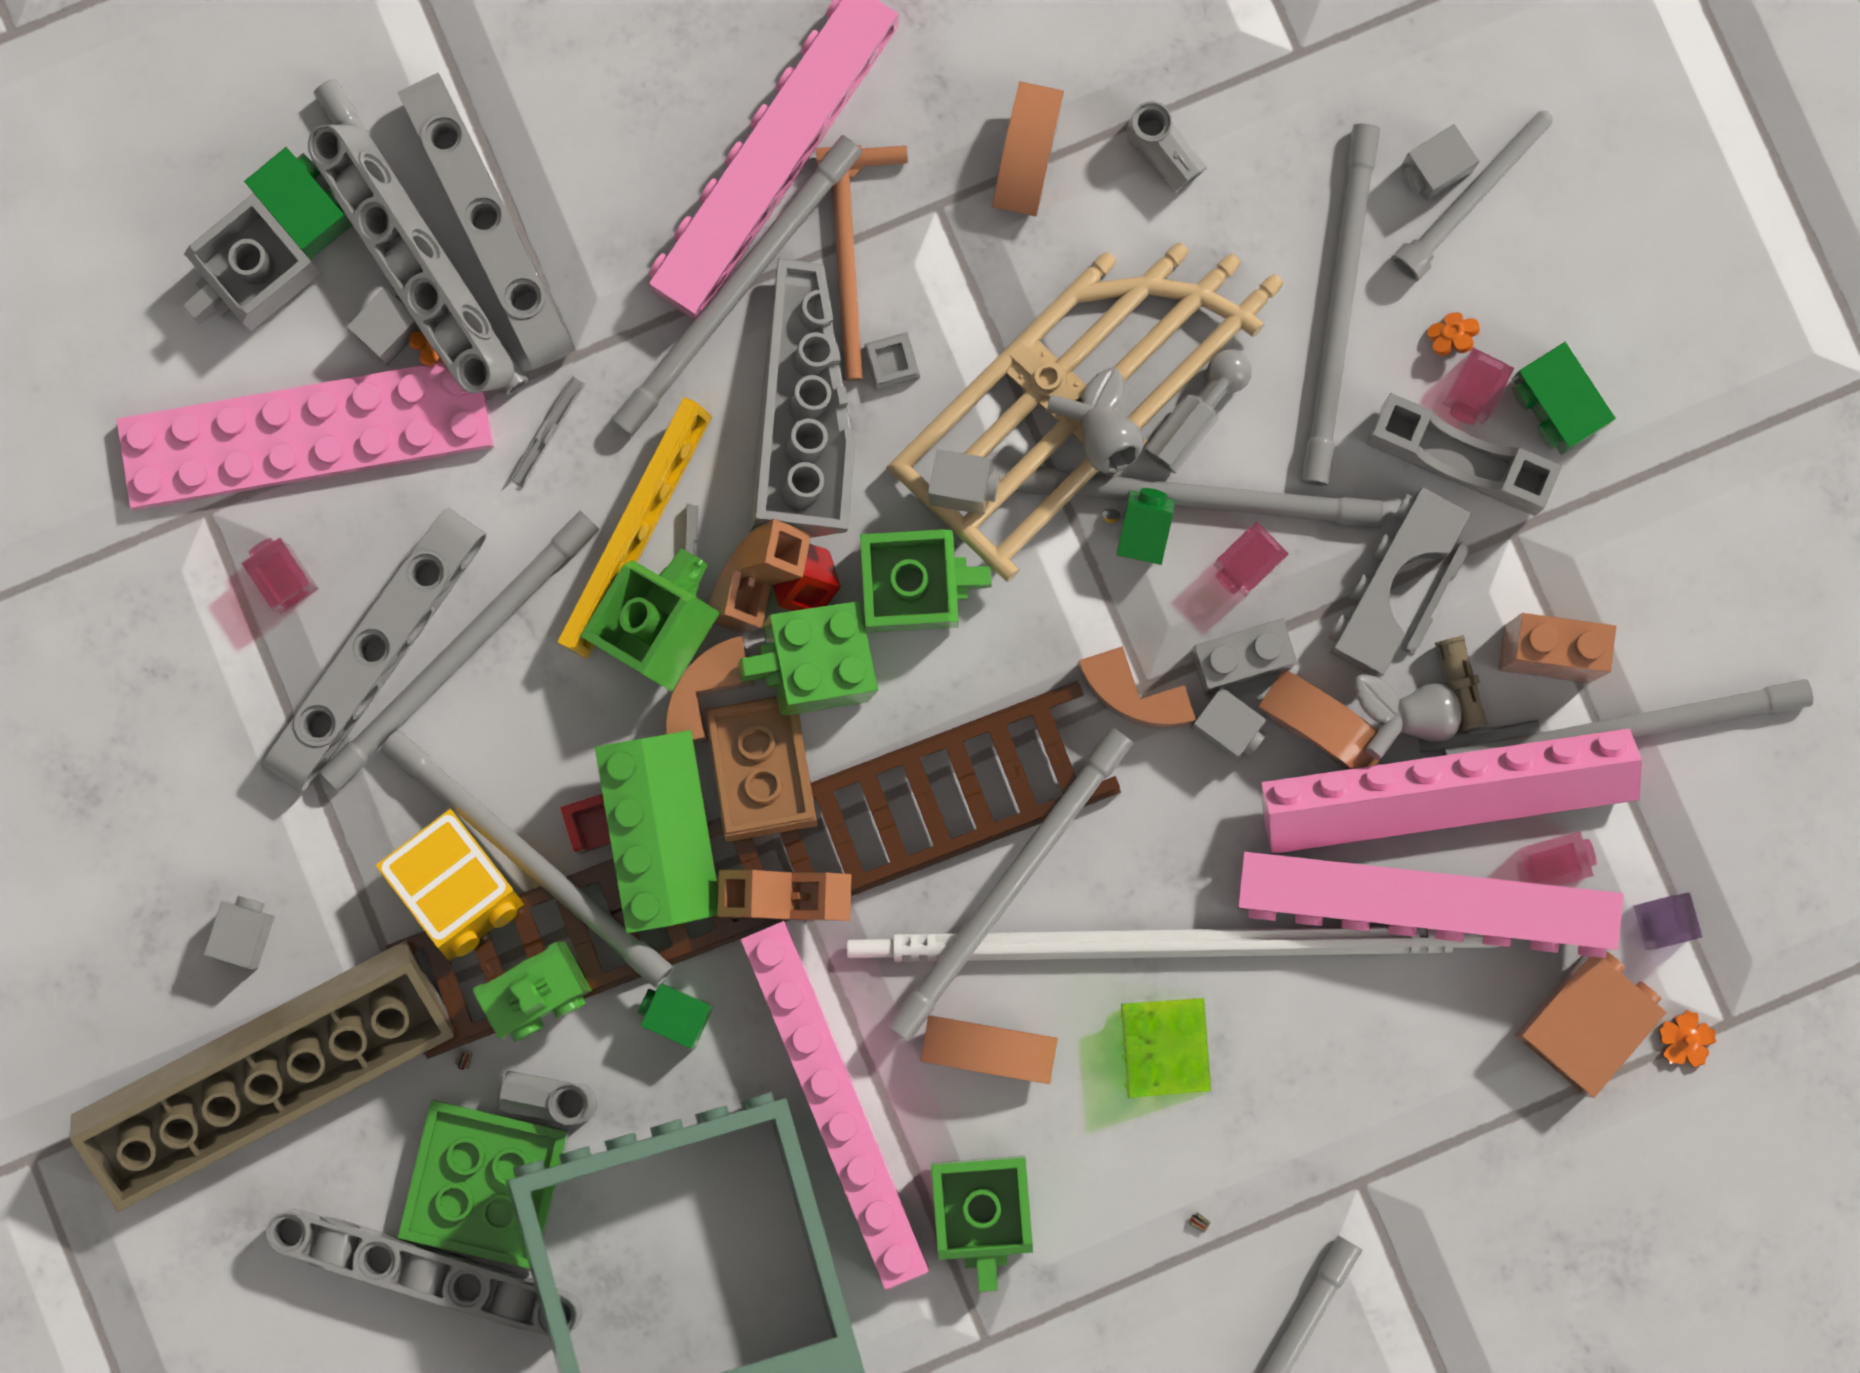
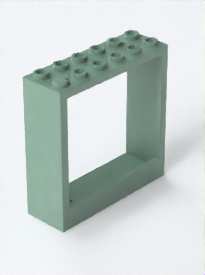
(828, 1356)

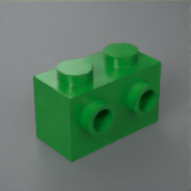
(298, 201)
(1561, 399)

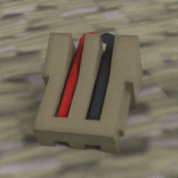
(464, 1059)
(1200, 1222)

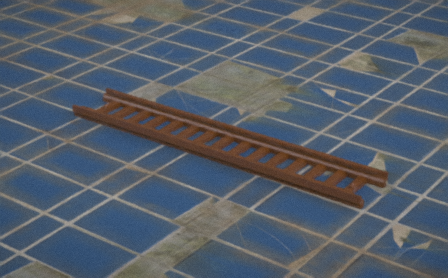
(823, 791)

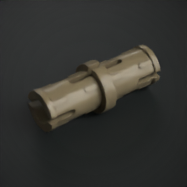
(1462, 681)

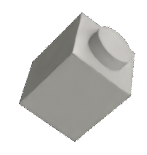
(1439, 163)
(384, 326)
(963, 482)
(1230, 725)
(240, 933)

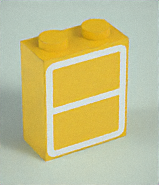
(450, 886)

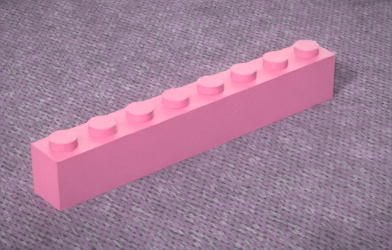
(772, 154)
(1451, 790)
(1431, 901)
(835, 1105)

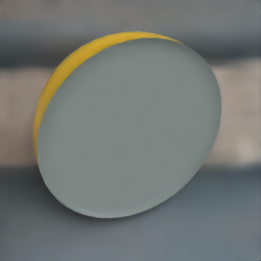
(1110, 515)

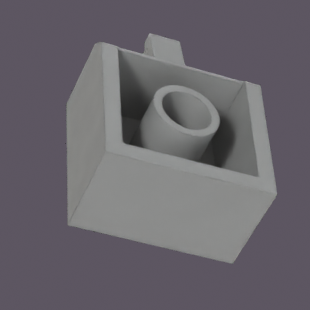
(247, 266)

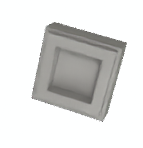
(892, 360)

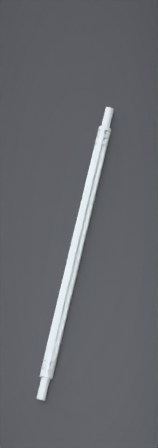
(1164, 944)

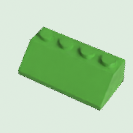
(658, 831)

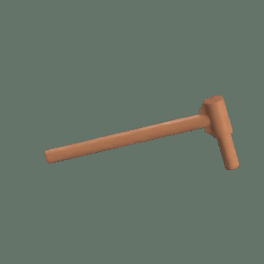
(845, 250)

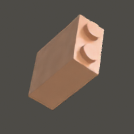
(1557, 648)
(1592, 1023)

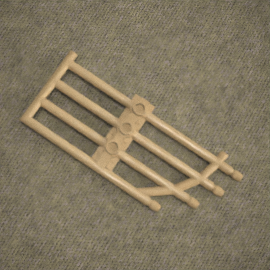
(1044, 374)

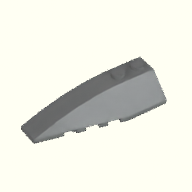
(804, 417)

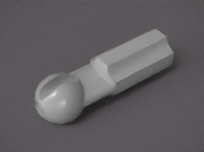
(1195, 414)

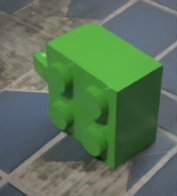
(915, 580)
(654, 618)
(815, 659)
(533, 991)
(982, 1213)

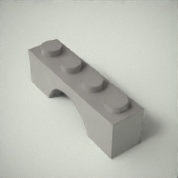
(1488, 468)
(1371, 632)

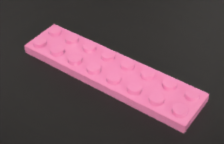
(300, 435)

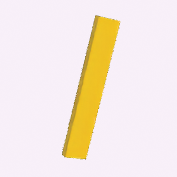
(639, 516)

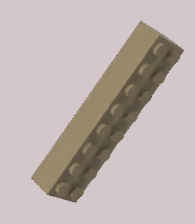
(260, 1076)

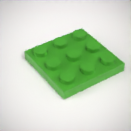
(460, 1185)

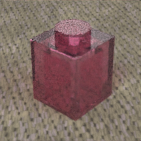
(1477, 387)
(1249, 560)
(279, 574)
(1559, 860)

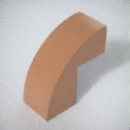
(1027, 148)
(764, 558)
(709, 674)
(1113, 685)
(1319, 720)
(784, 895)
(989, 1049)

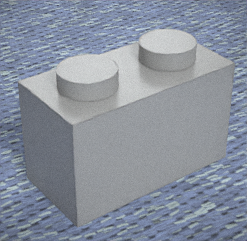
(1243, 656)

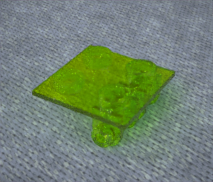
(1165, 1047)

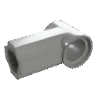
(1167, 150)
(543, 1098)

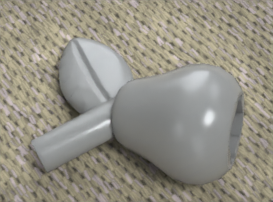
(1109, 438)
(1427, 713)

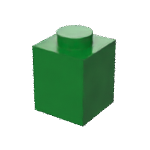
(1146, 526)
(675, 1015)

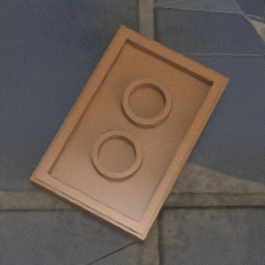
(759, 769)

